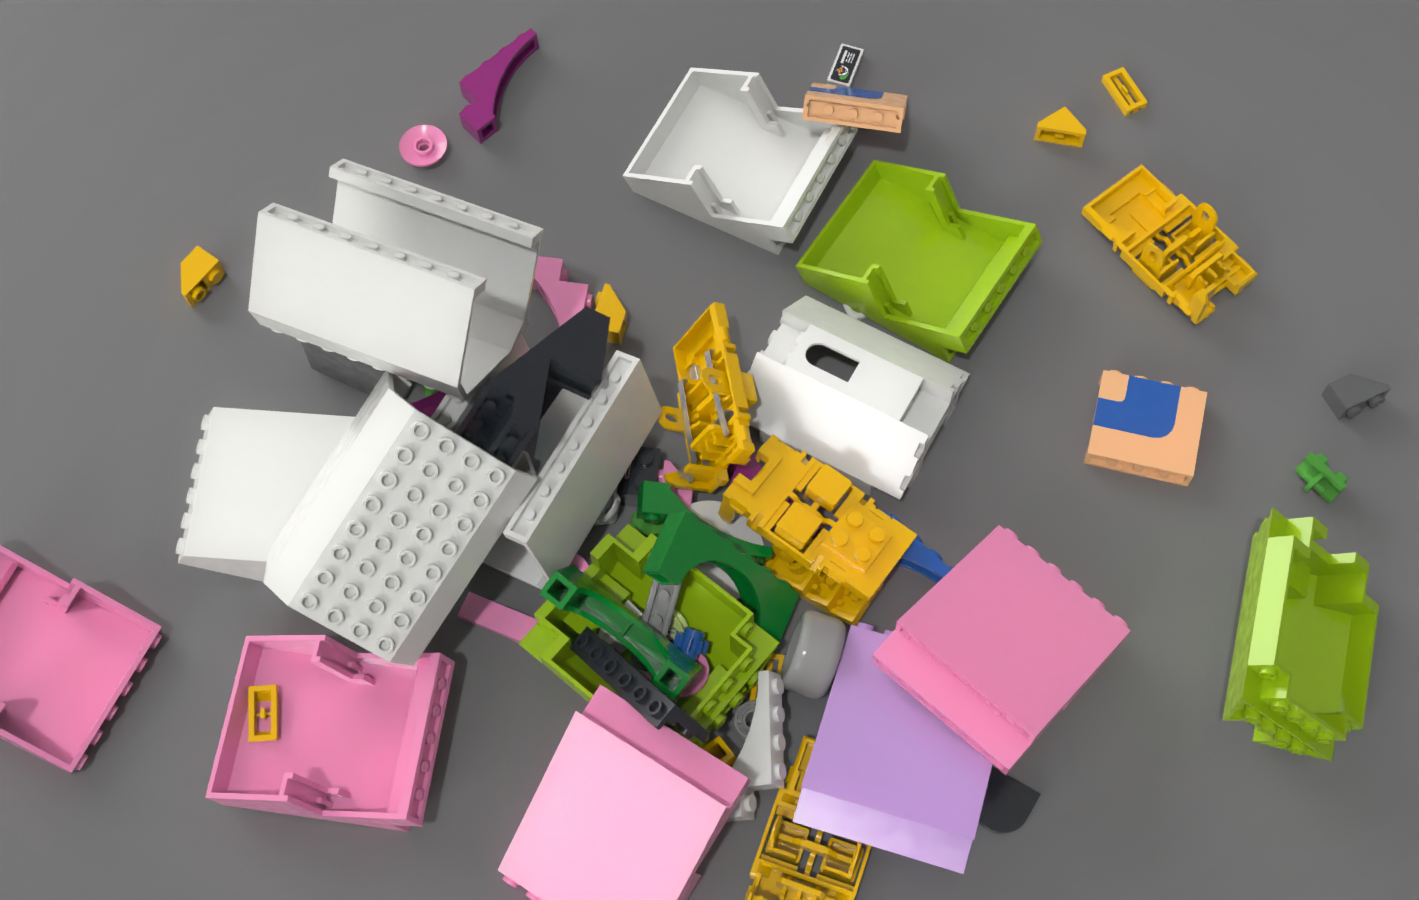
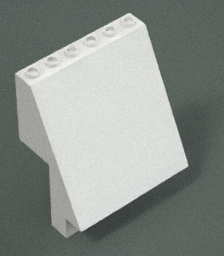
(737, 158)
(250, 483)

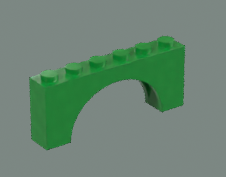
(688, 542)
(668, 665)

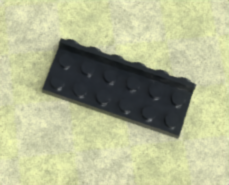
(634, 685)

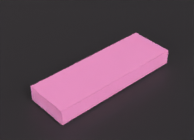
(496, 617)

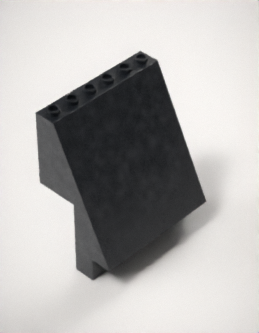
(516, 399)

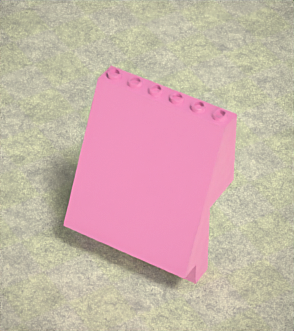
(1000, 647)
(63, 660)
(351, 733)
(621, 811)

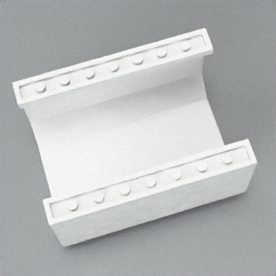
(398, 279)
(582, 458)
(394, 527)

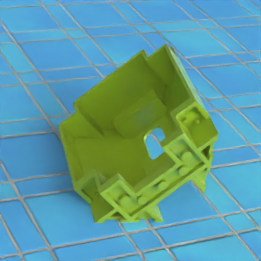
(1302, 640)
(735, 648)

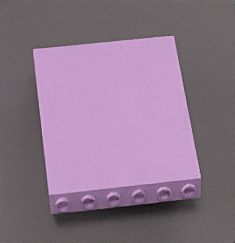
(890, 767)

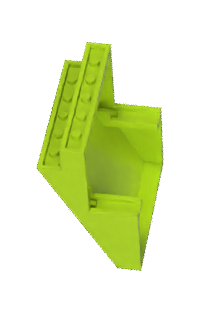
(917, 258)

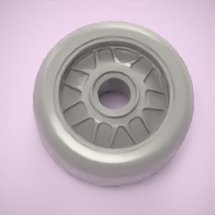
(813, 654)

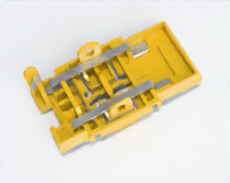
(711, 404)

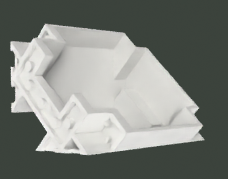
(862, 428)

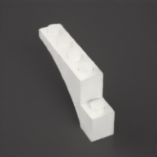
(763, 749)

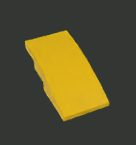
(820, 590)

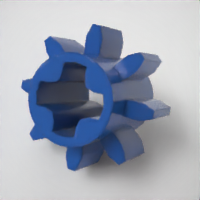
(691, 642)

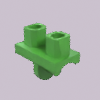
(1320, 477)

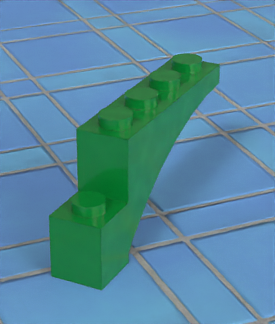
(658, 500)

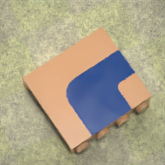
(855, 107)
(1146, 427)

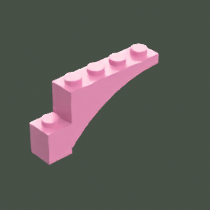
(562, 296)

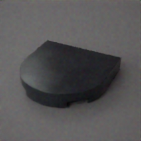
(1006, 803)

